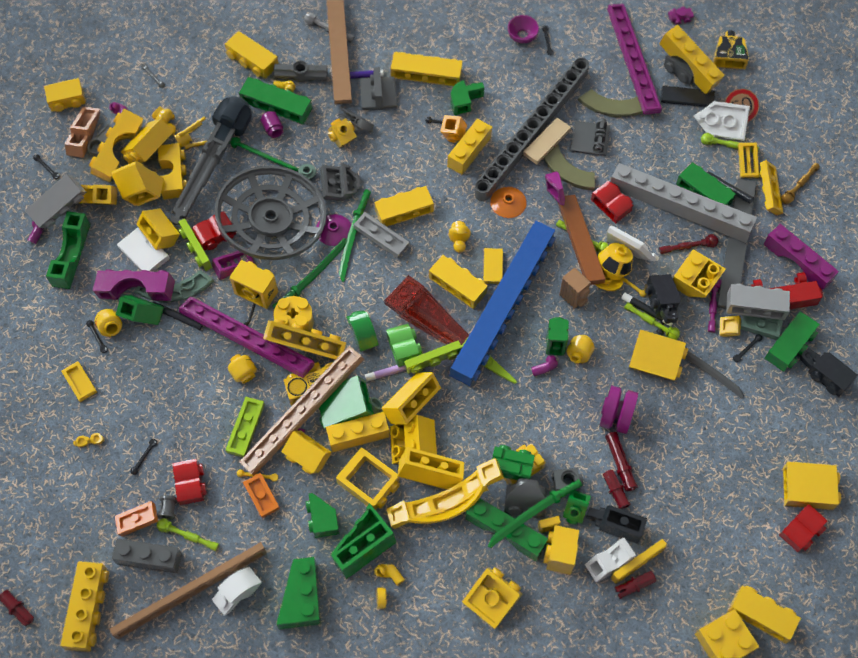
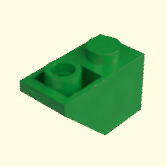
(139, 310)
(324, 517)

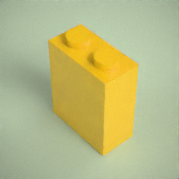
(146, 141)
(658, 355)
(811, 485)

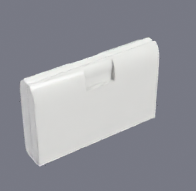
(141, 251)

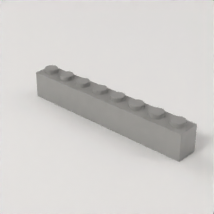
(684, 203)

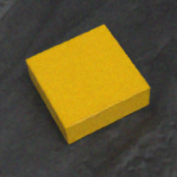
(730, 326)
(548, 524)

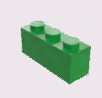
(700, 182)
(792, 342)

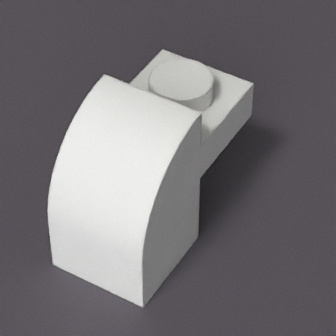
(610, 561)
(235, 588)

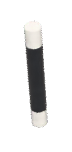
(642, 306)

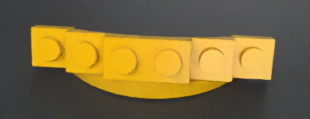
(448, 502)

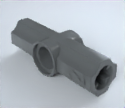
(300, 71)

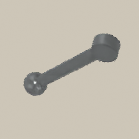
(145, 67)

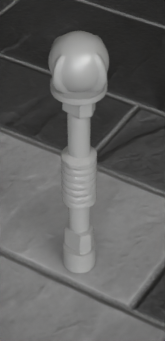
(311, 19)

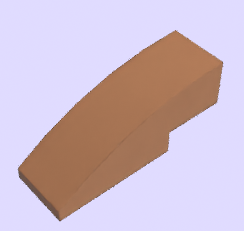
(82, 132)

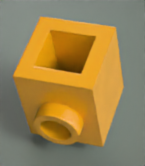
(453, 128)

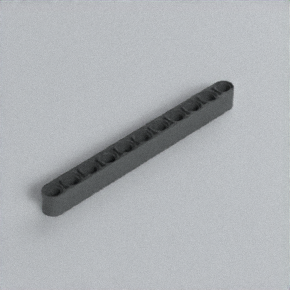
(567, 85)

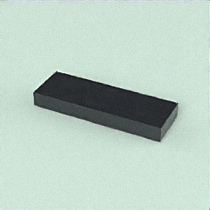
(686, 96)

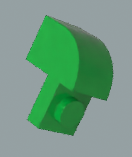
(462, 95)
(362, 330)

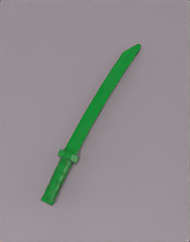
(236, 142)
(352, 234)
(296, 290)
(554, 497)

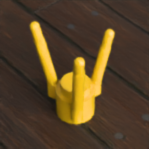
(184, 138)

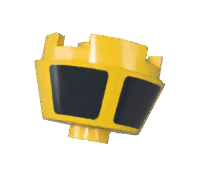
(616, 261)

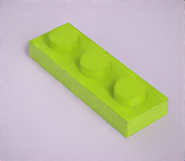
(194, 245)
(432, 357)
(245, 427)

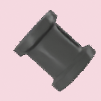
(167, 507)

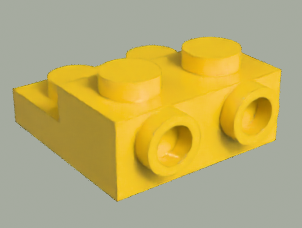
(492, 596)

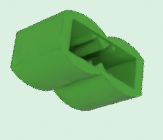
(403, 343)

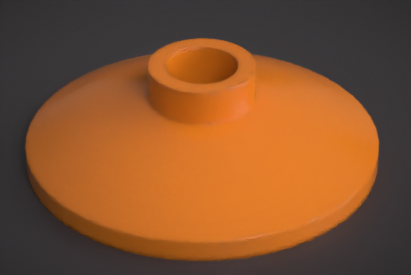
(506, 208)

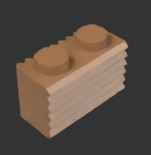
(575, 288)

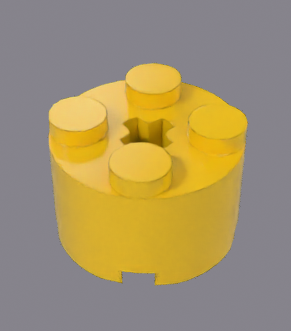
(296, 311)

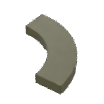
(610, 107)
(569, 173)

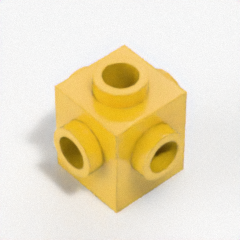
(341, 132)

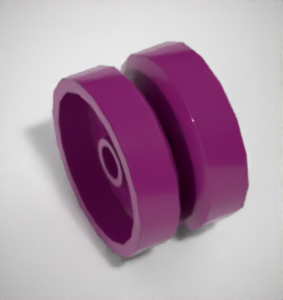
(618, 409)

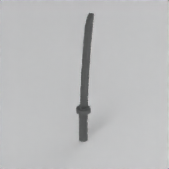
(713, 372)

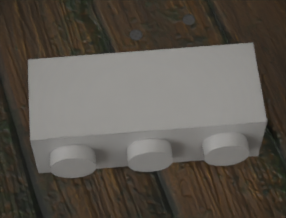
(56, 201)
(758, 301)

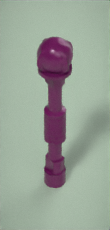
(713, 307)

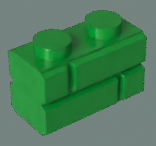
(557, 336)
(514, 464)

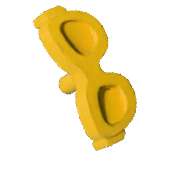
(82, 441)

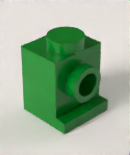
(576, 507)

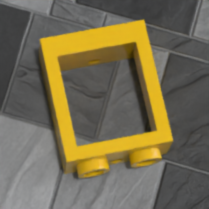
(354, 465)

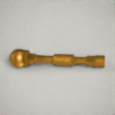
(789, 196)

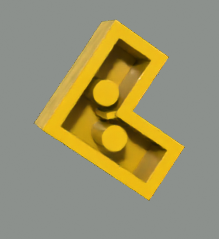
(562, 552)

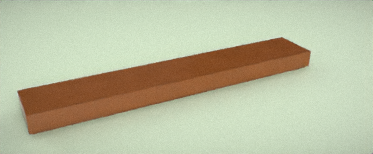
(581, 240)

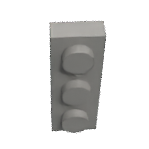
(381, 235)

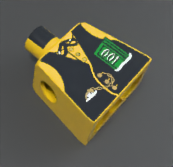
(731, 51)

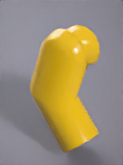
(287, 85)
(389, 571)

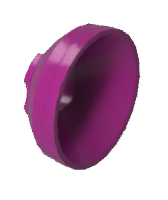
(523, 23)

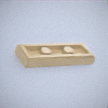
(546, 141)

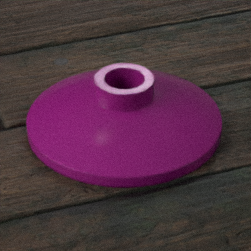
(331, 236)

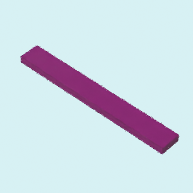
(634, 59)
(246, 337)

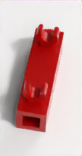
(801, 293)

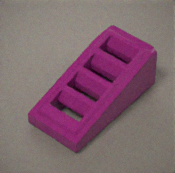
(555, 187)
(222, 260)

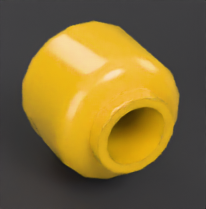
(108, 322)
(580, 349)
(242, 368)

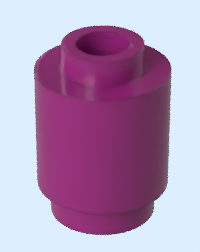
(272, 124)

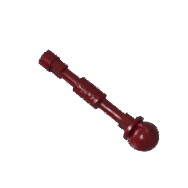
(709, 241)

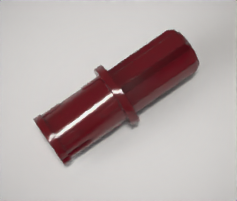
(616, 489)
(635, 584)
(16, 608)

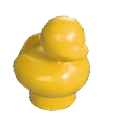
(166, 115)
(459, 235)

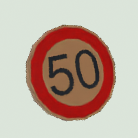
(744, 97)

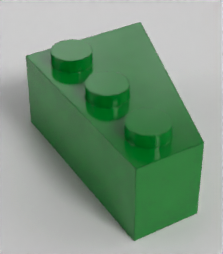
(363, 543)
(301, 596)

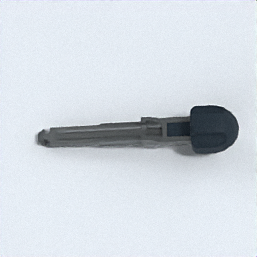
(229, 120)

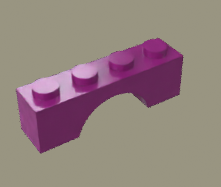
(786, 244)
(111, 283)

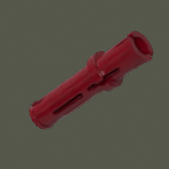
(624, 469)

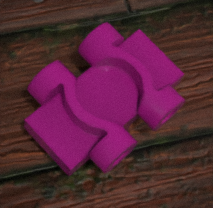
(680, 14)

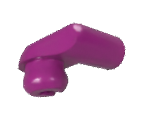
(117, 107)
(35, 234)
(550, 364)

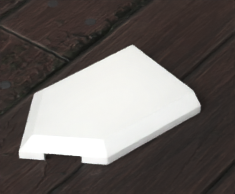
(724, 120)
(638, 248)

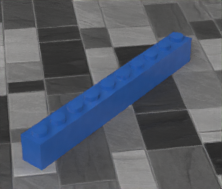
(502, 304)

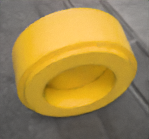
(381, 597)

